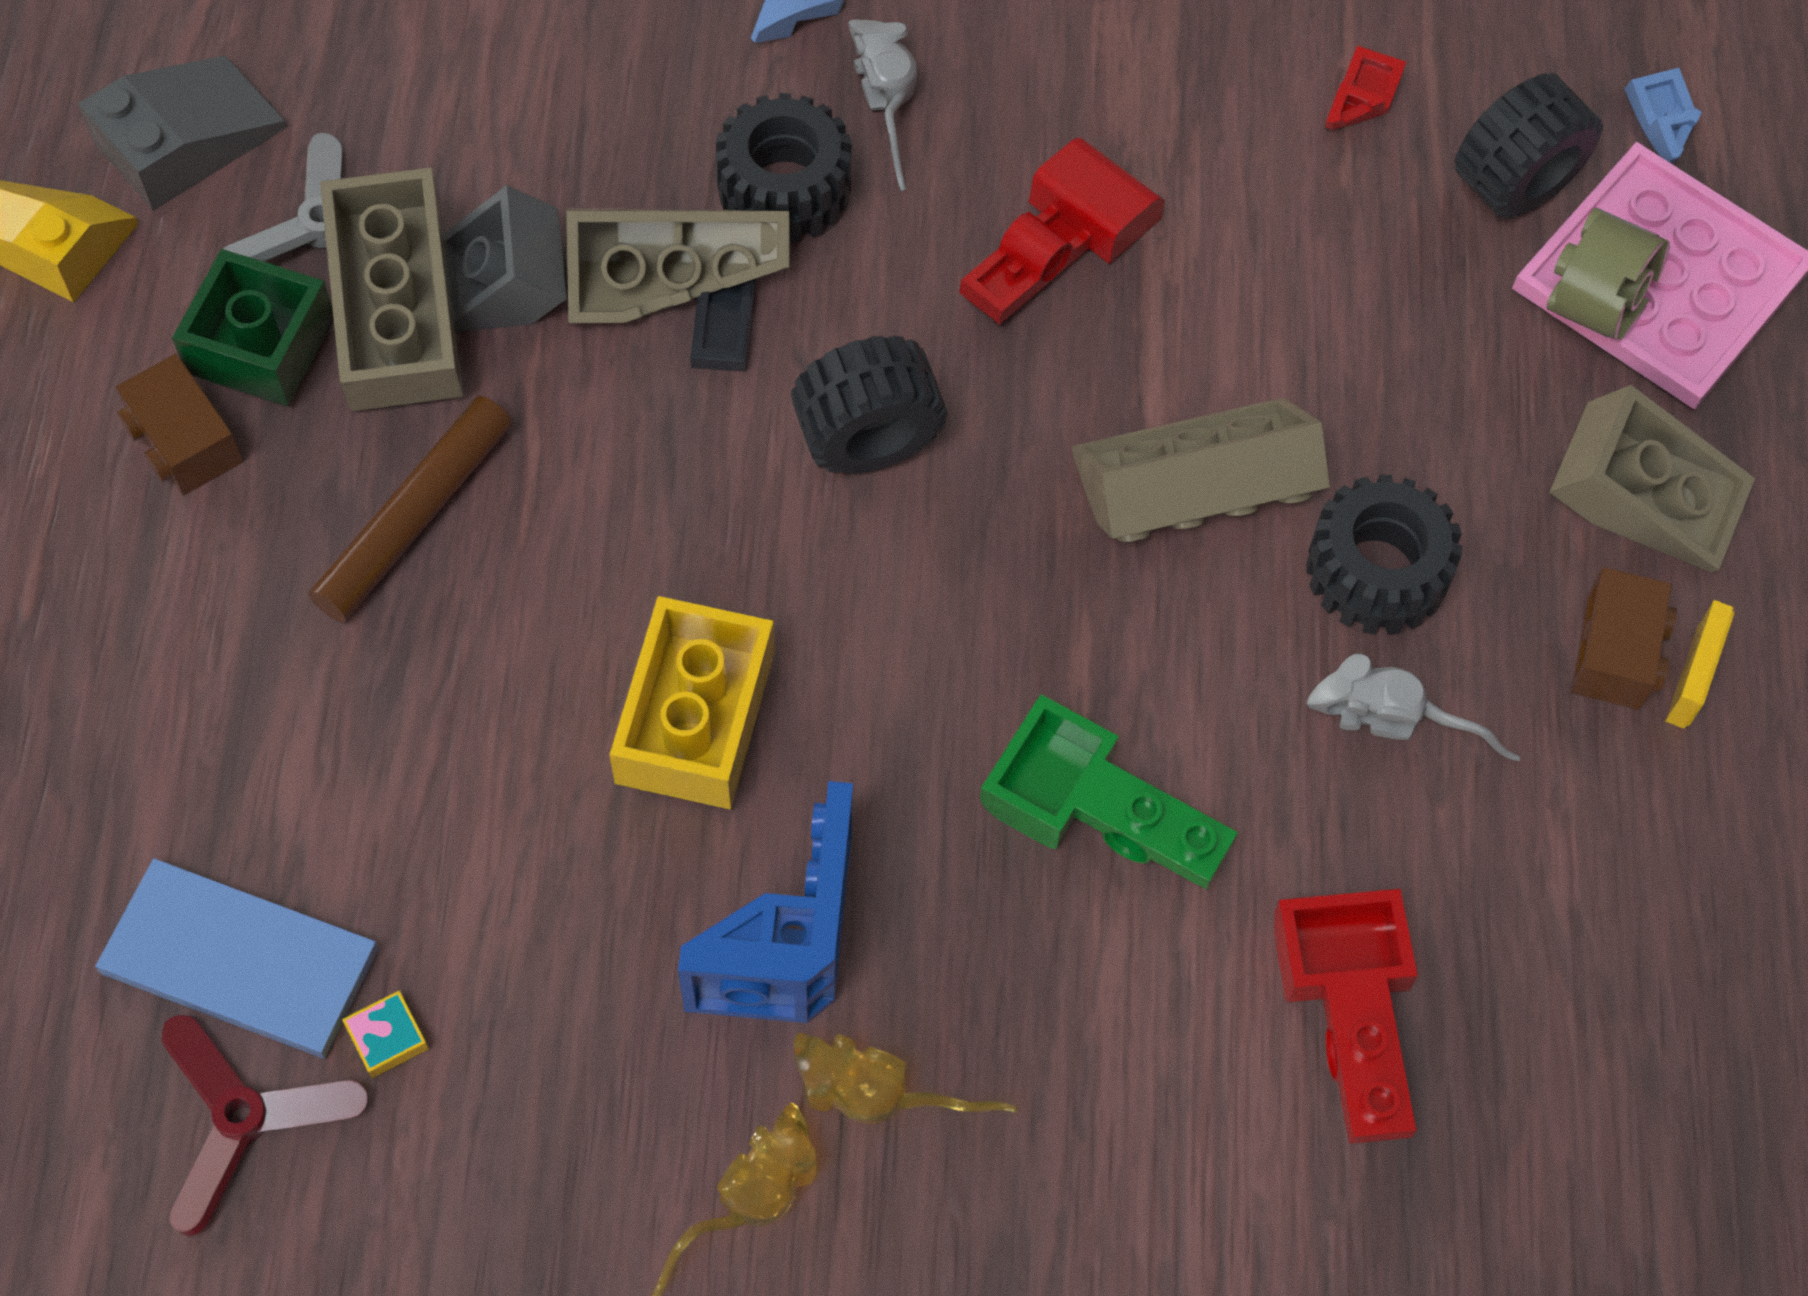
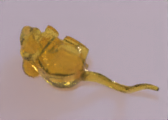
(865, 1084)
(760, 1185)

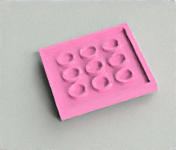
(1715, 290)

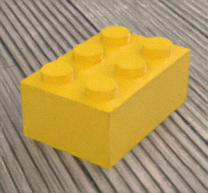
(693, 702)

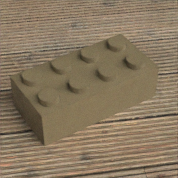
(390, 289)

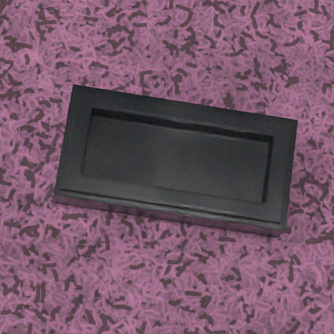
(723, 328)

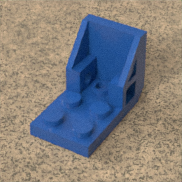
(759, 966)

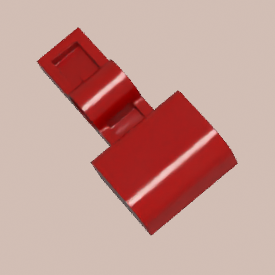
(1083, 206)
(1352, 957)

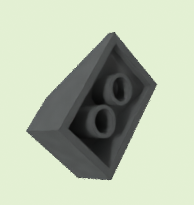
(178, 124)

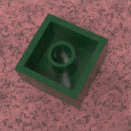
(254, 327)

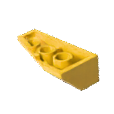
(58, 236)

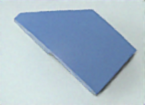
(780, 16)
(1663, 111)

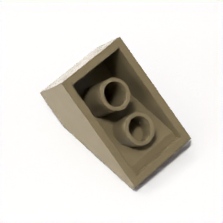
(1652, 479)

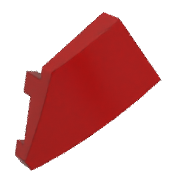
(1366, 88)

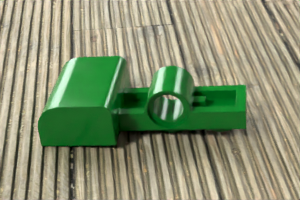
(1063, 772)

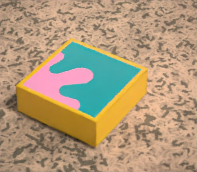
(385, 1034)

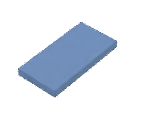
(238, 958)

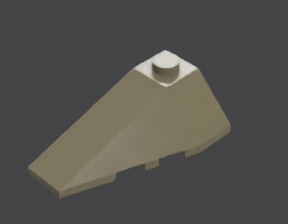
(658, 258)

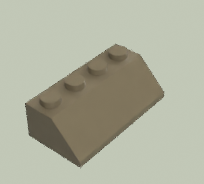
(1202, 468)

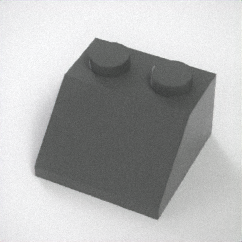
(505, 262)

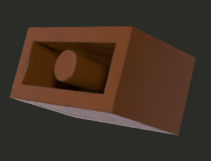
(178, 424)
(1623, 639)

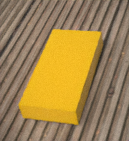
(1700, 664)

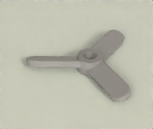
(323, 164)

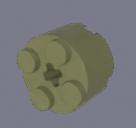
(1608, 274)

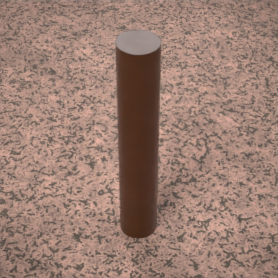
(410, 509)

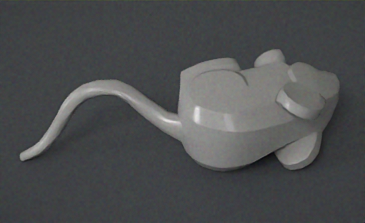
(888, 73)
(1387, 701)

